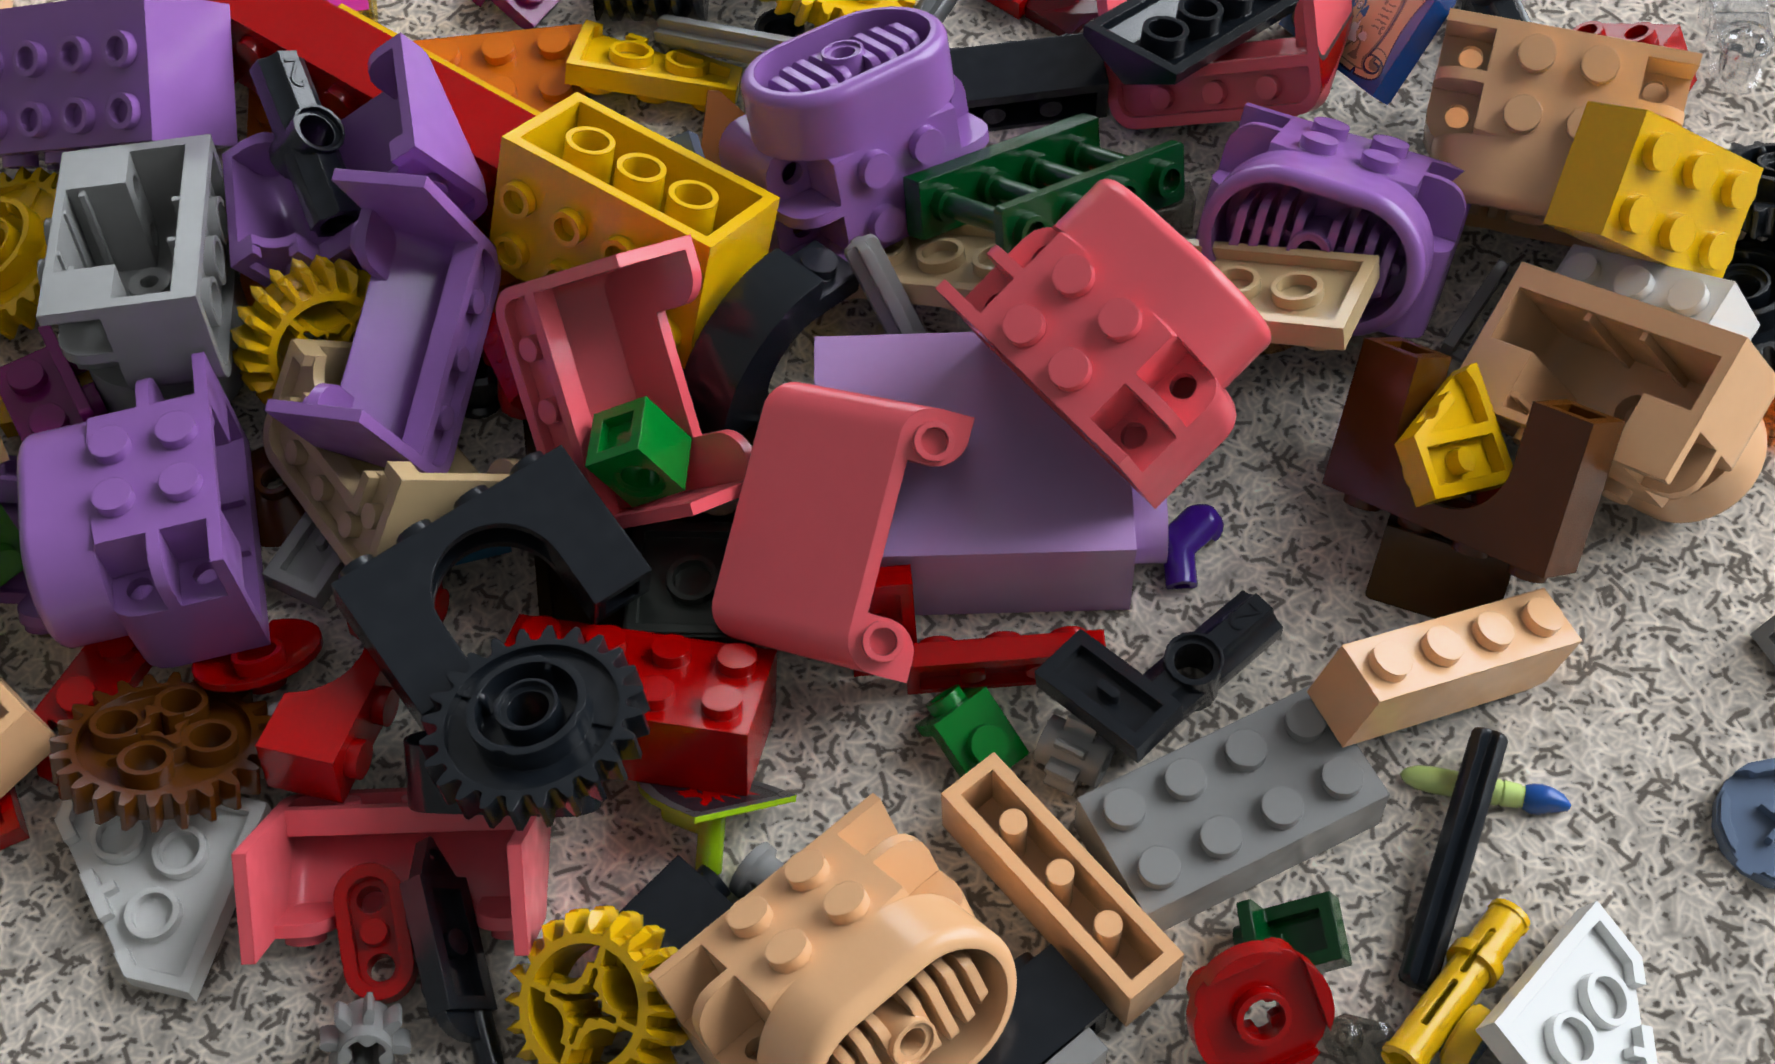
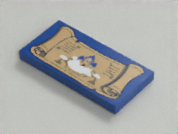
(1386, 41)

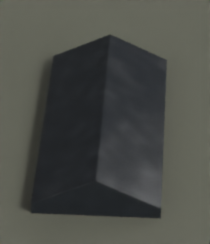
(1175, 38)

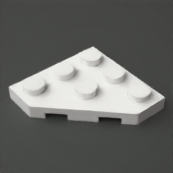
(163, 891)
(1575, 1001)

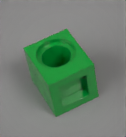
(639, 452)

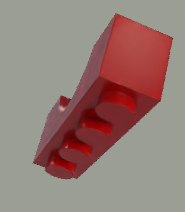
(327, 734)

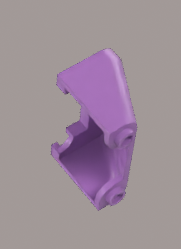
(398, 131)

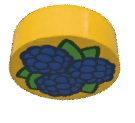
(1464, 1043)

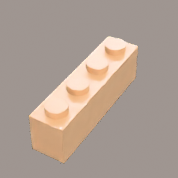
(1442, 666)
(1061, 889)

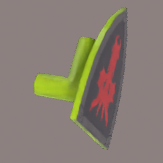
(707, 811)

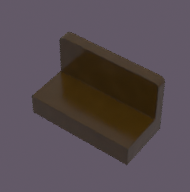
(1430, 577)

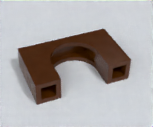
(1537, 515)

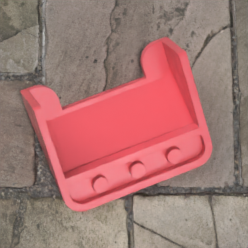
(819, 522)

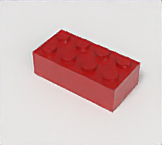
(705, 703)

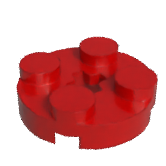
(1252, 973)

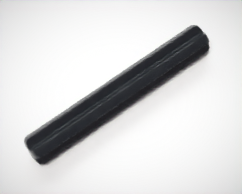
(1453, 858)

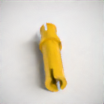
(1471, 967)

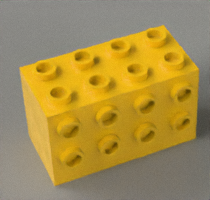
(600, 185)

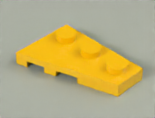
(634, 68)

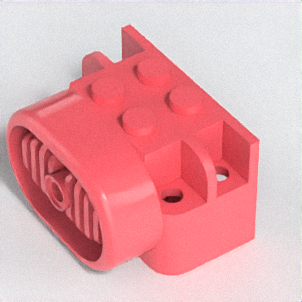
(1120, 334)

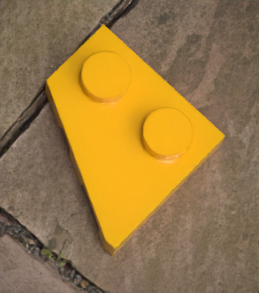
(1454, 442)

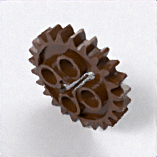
(159, 752)

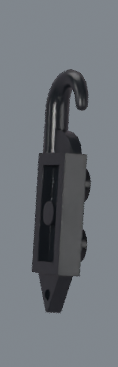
(450, 953)

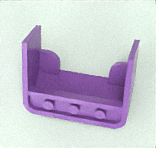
(415, 332)

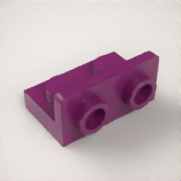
(45, 390)

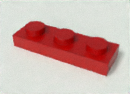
(988, 662)

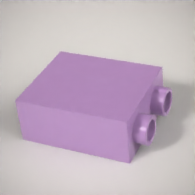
(1026, 507)

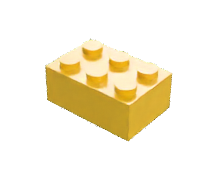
(1652, 190)

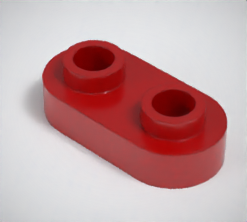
(373, 936)

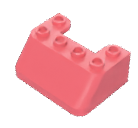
(603, 340)

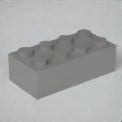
(1230, 810)

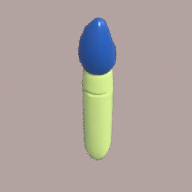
(1531, 798)

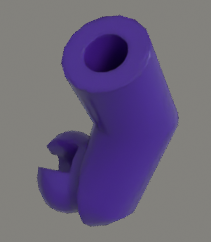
(1186, 536)

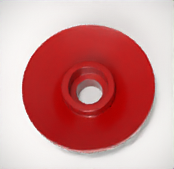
(263, 668)

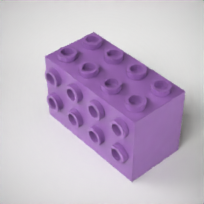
(113, 76)

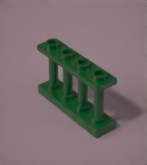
(1035, 181)

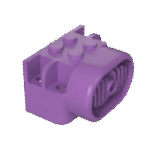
(843, 122)
(1344, 193)
(146, 527)

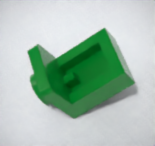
(970, 728)

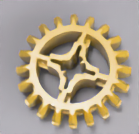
(312, 299)
(565, 1020)

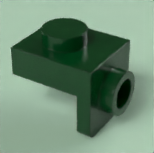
(1308, 924)

